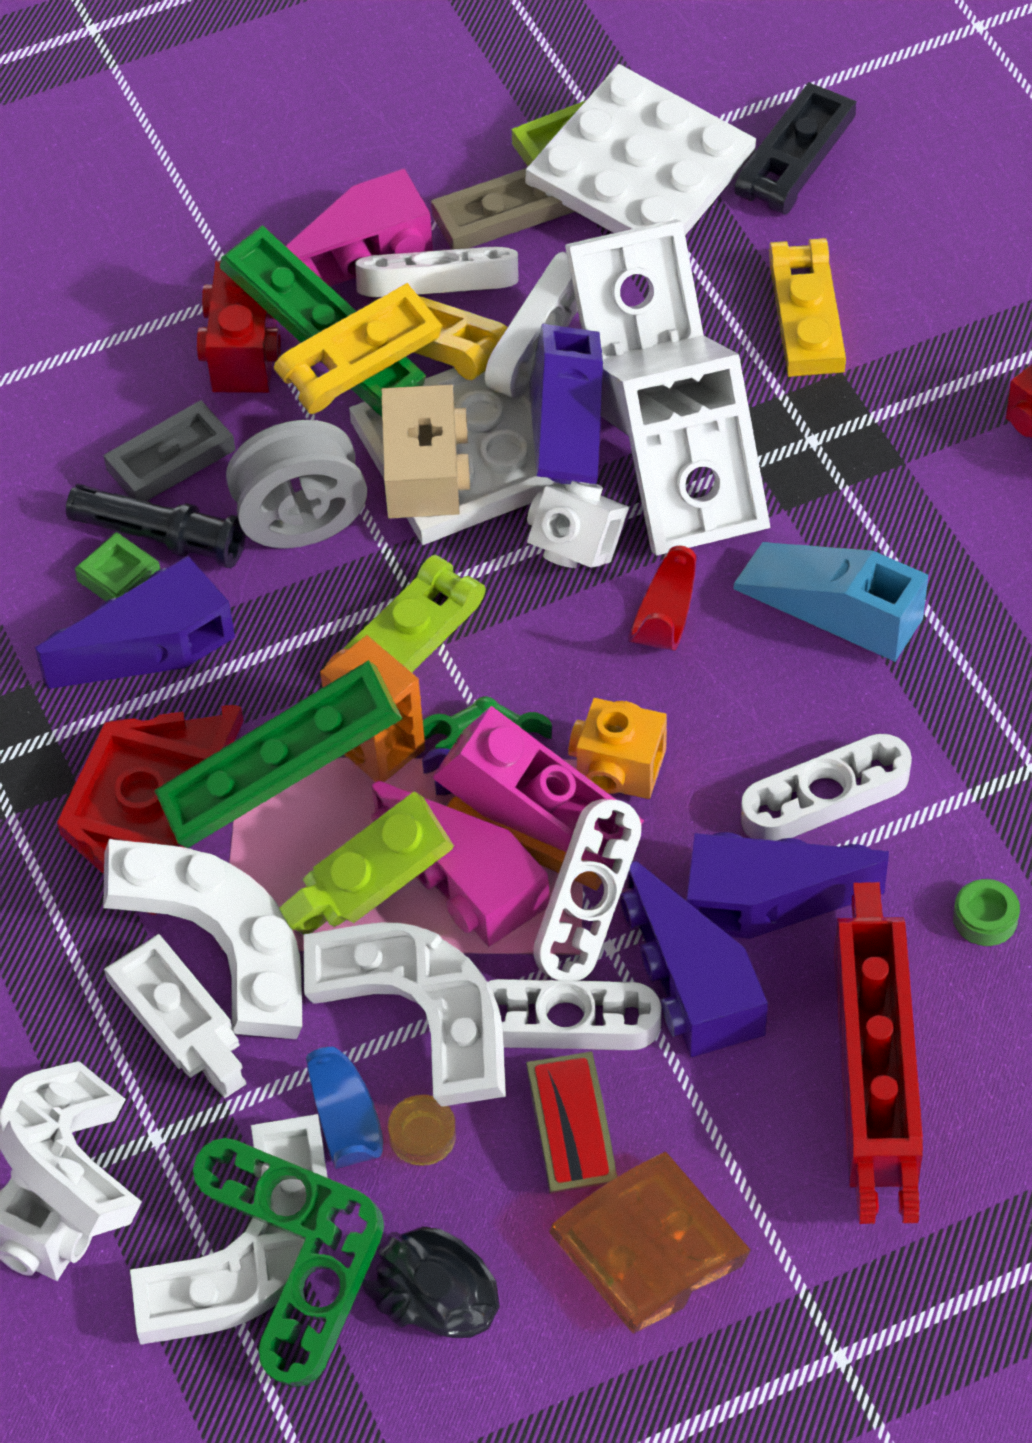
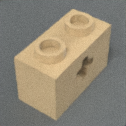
(421, 451)

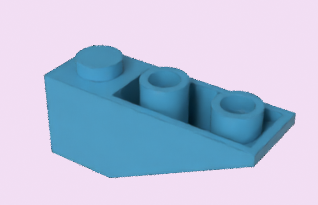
(840, 591)

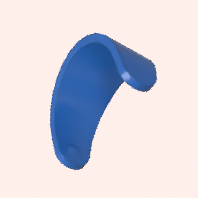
(344, 1108)

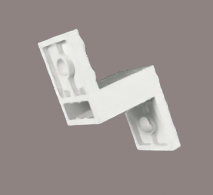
(670, 387)

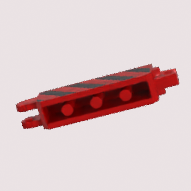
(878, 1055)

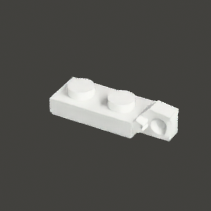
(178, 1013)

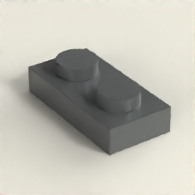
(169, 452)

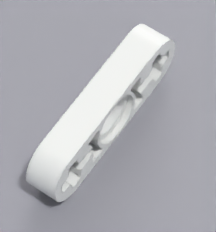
(438, 271)
(548, 303)
(841, 765)
(613, 880)
(585, 994)

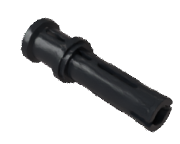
(179, 528)

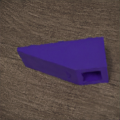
(567, 404)
(145, 631)
(772, 884)
(702, 969)

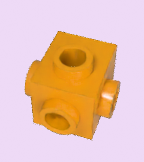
(620, 746)

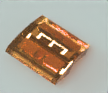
(649, 1241)

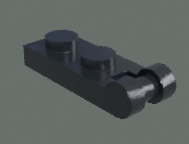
(795, 147)

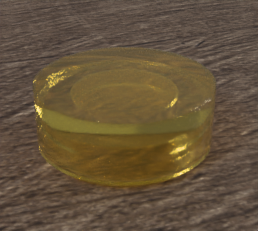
(421, 1130)

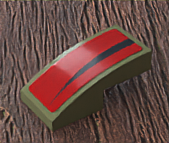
(571, 1122)

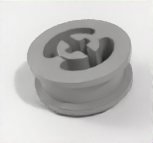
(264, 493)

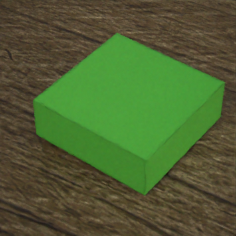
(115, 568)

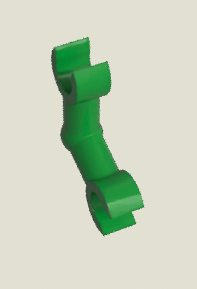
(455, 724)

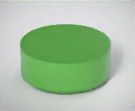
(986, 912)

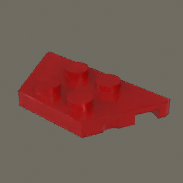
(126, 765)

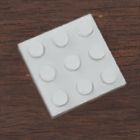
(639, 156)
(497, 448)

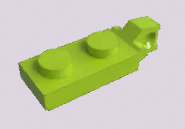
(369, 867)

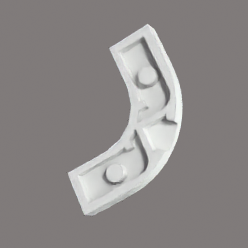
(231, 908)
(436, 976)
(44, 1156)
(248, 1274)

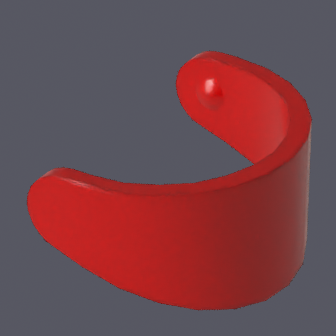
(666, 601)

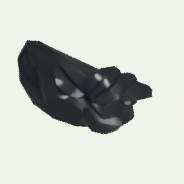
(434, 1284)

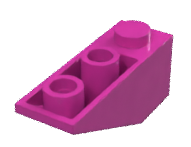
(365, 221)
(522, 784)
(487, 875)

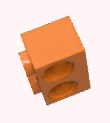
(404, 740)

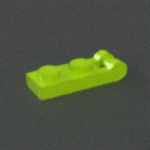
(415, 624)

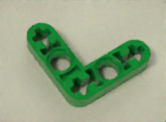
(314, 1225)

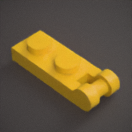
(807, 308)
(464, 339)
(358, 347)

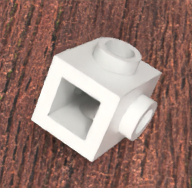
(575, 524)
(34, 1234)

